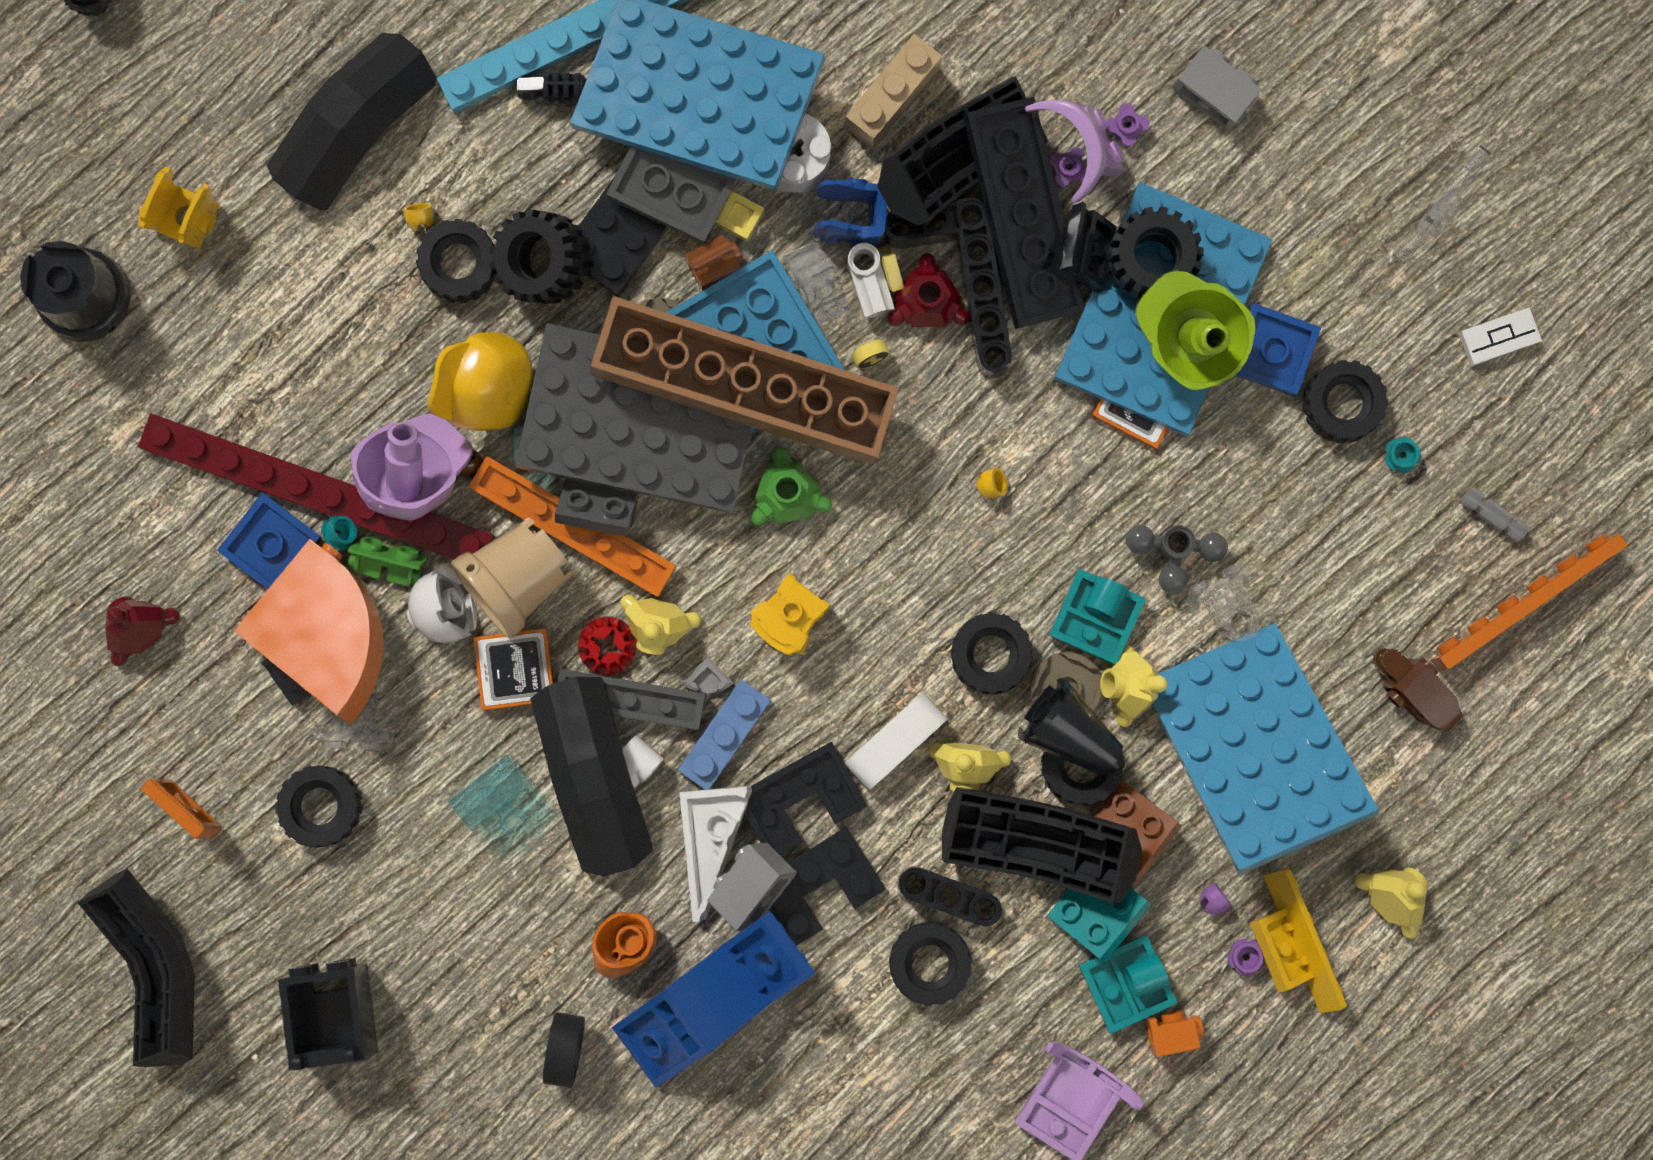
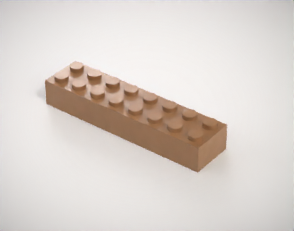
(743, 380)

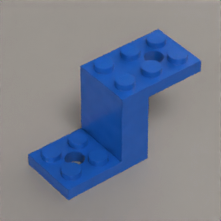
(713, 999)

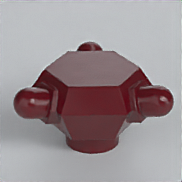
(928, 298)
(135, 627)

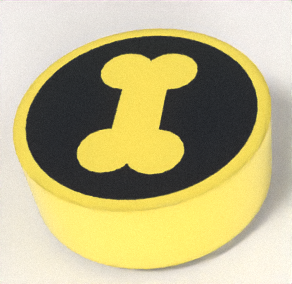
(870, 354)

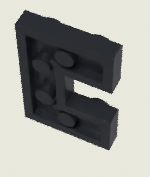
(816, 772)
(833, 858)

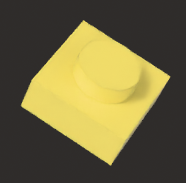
(740, 216)

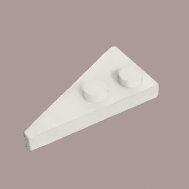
(709, 831)

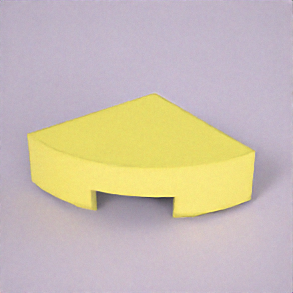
(891, 268)

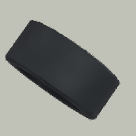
(563, 1050)

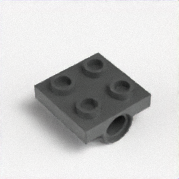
(596, 507)

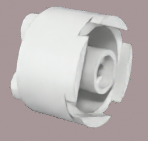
(811, 168)

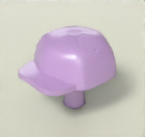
(409, 466)

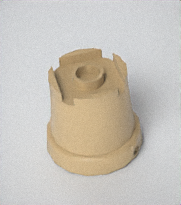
(512, 575)

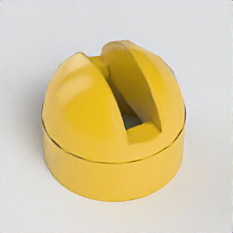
(419, 214)
(992, 483)

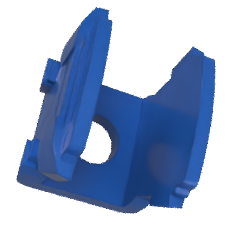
(857, 191)

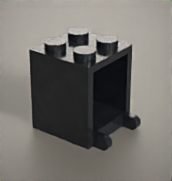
(328, 1024)

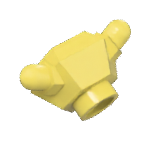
(657, 623)
(1131, 685)
(968, 763)
(1397, 897)

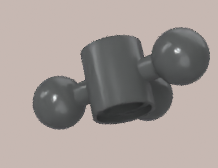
(1174, 578)

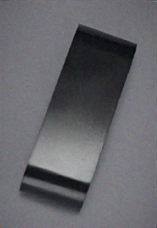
(967, 896)

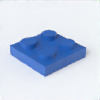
(1279, 350)
(266, 540)

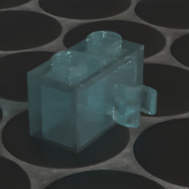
(493, 795)

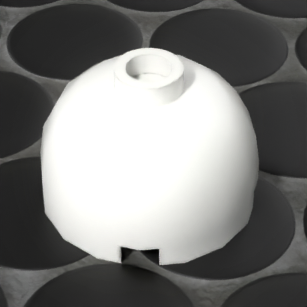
(440, 609)

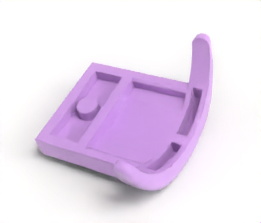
(1102, 155)
(1073, 1101)

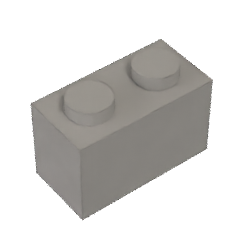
(1217, 87)
(751, 885)

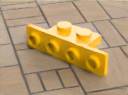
(1293, 945)

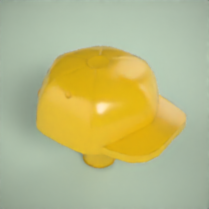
(482, 382)

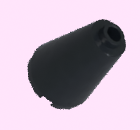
(1071, 730)

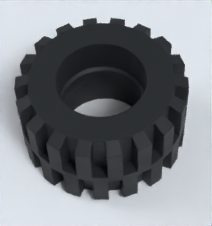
(1156, 227)
(514, 251)

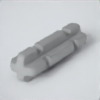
(1494, 515)

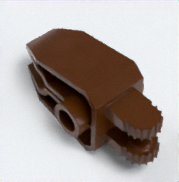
(1418, 689)

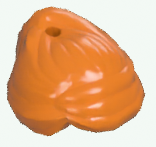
(626, 935)

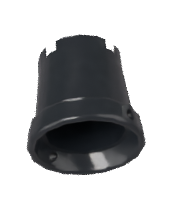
(76, 290)

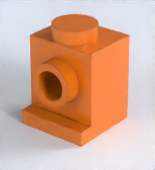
(1174, 1033)

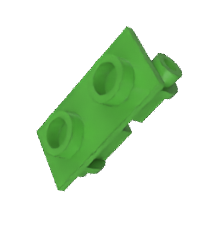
(370, 556)

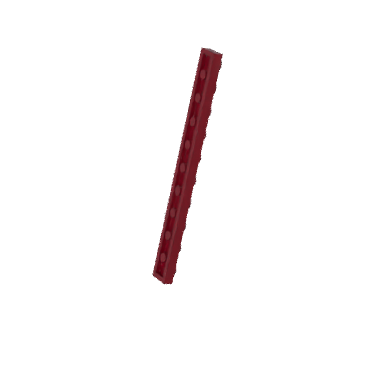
(303, 487)

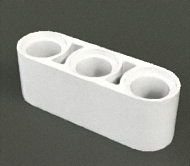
(896, 741)

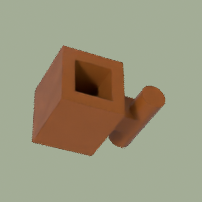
(714, 261)

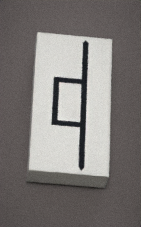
(1500, 337)

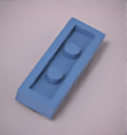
(724, 735)

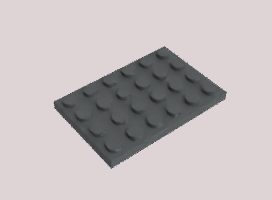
(623, 436)

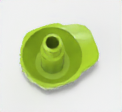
(1195, 329)

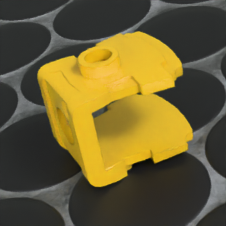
(165, 203)
(788, 616)

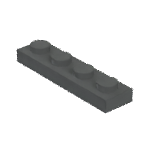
(649, 701)

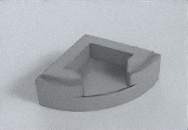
(707, 679)

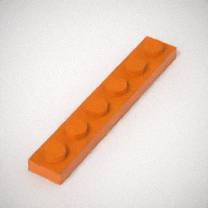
(609, 550)
(1515, 609)

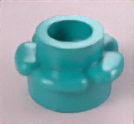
(1411, 451)
(344, 527)

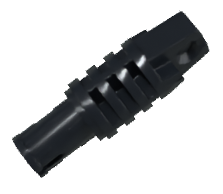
(551, 88)

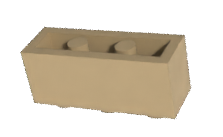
(893, 91)

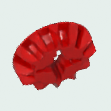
(612, 662)

